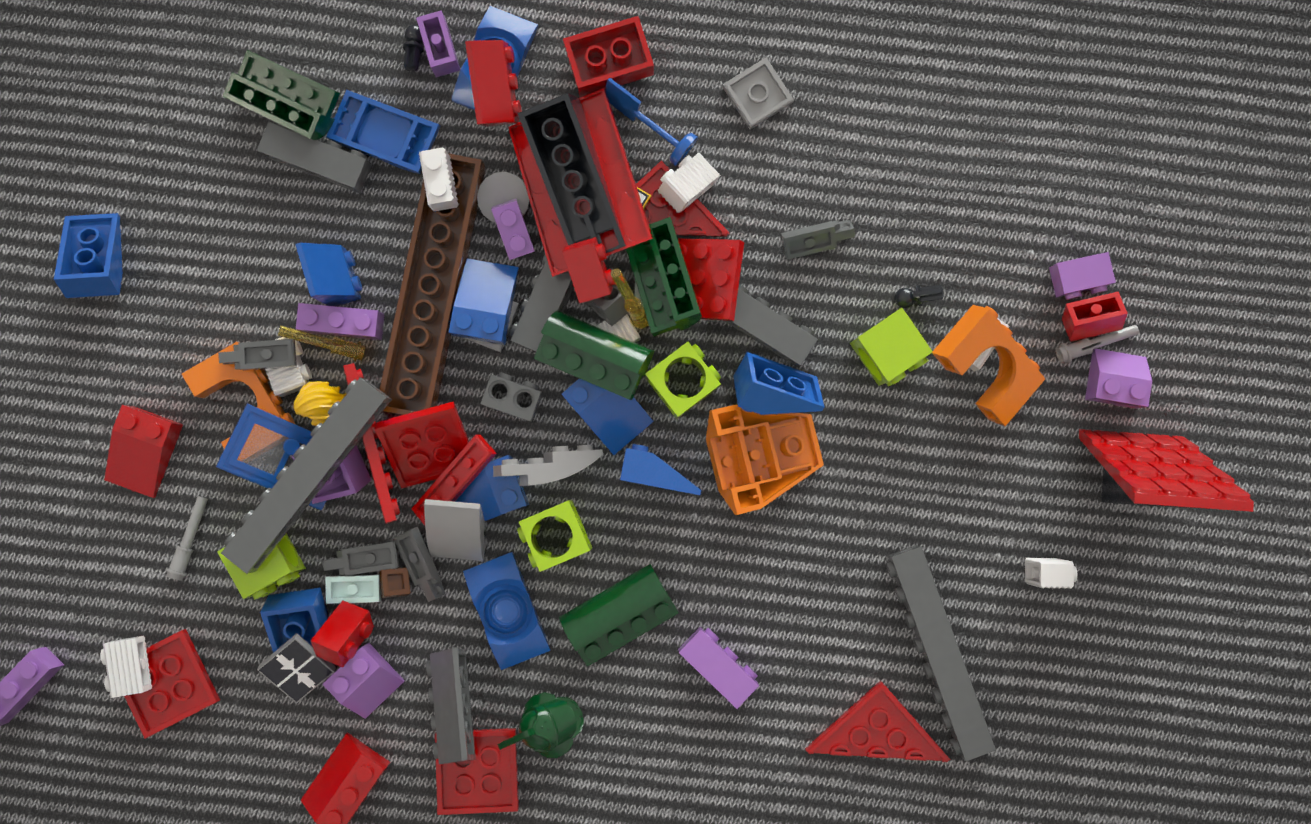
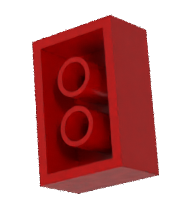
(609, 52)

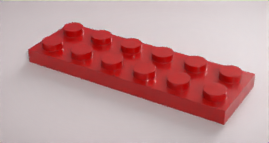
(376, 459)

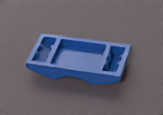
(497, 26)
(382, 131)
(506, 611)

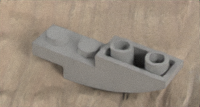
(551, 468)

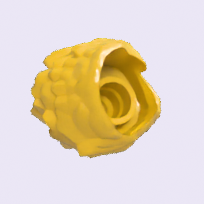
(316, 400)

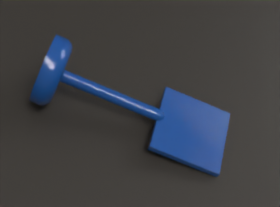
(629, 106)

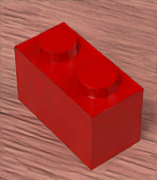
(588, 269)
(1094, 316)
(342, 633)

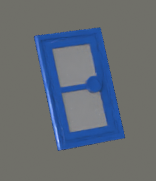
(262, 447)

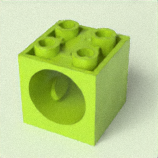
(892, 348)
(687, 355)
(564, 513)
(278, 568)

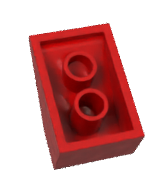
(140, 449)

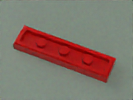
(458, 474)

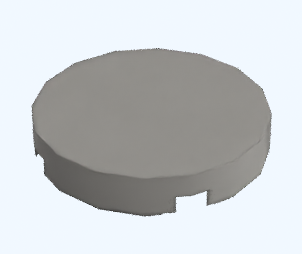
(501, 188)

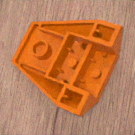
(760, 454)

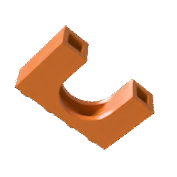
(1017, 374)
(211, 376)

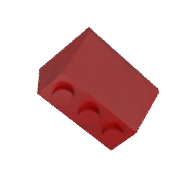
(493, 82)
(344, 782)

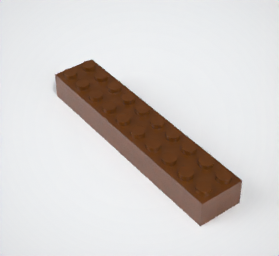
(428, 294)

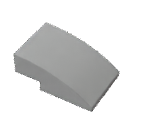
(455, 530)

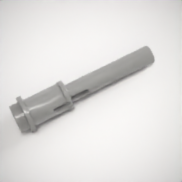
(1067, 352)
(183, 552)

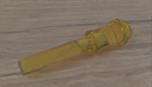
(632, 304)
(338, 345)

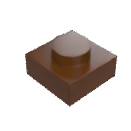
(394, 582)

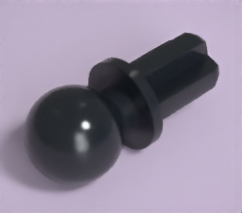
(412, 47)
(906, 297)

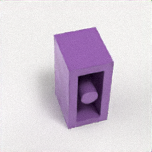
(438, 43)
(513, 229)
(1082, 275)

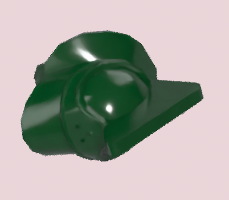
(548, 725)

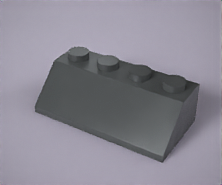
(451, 706)

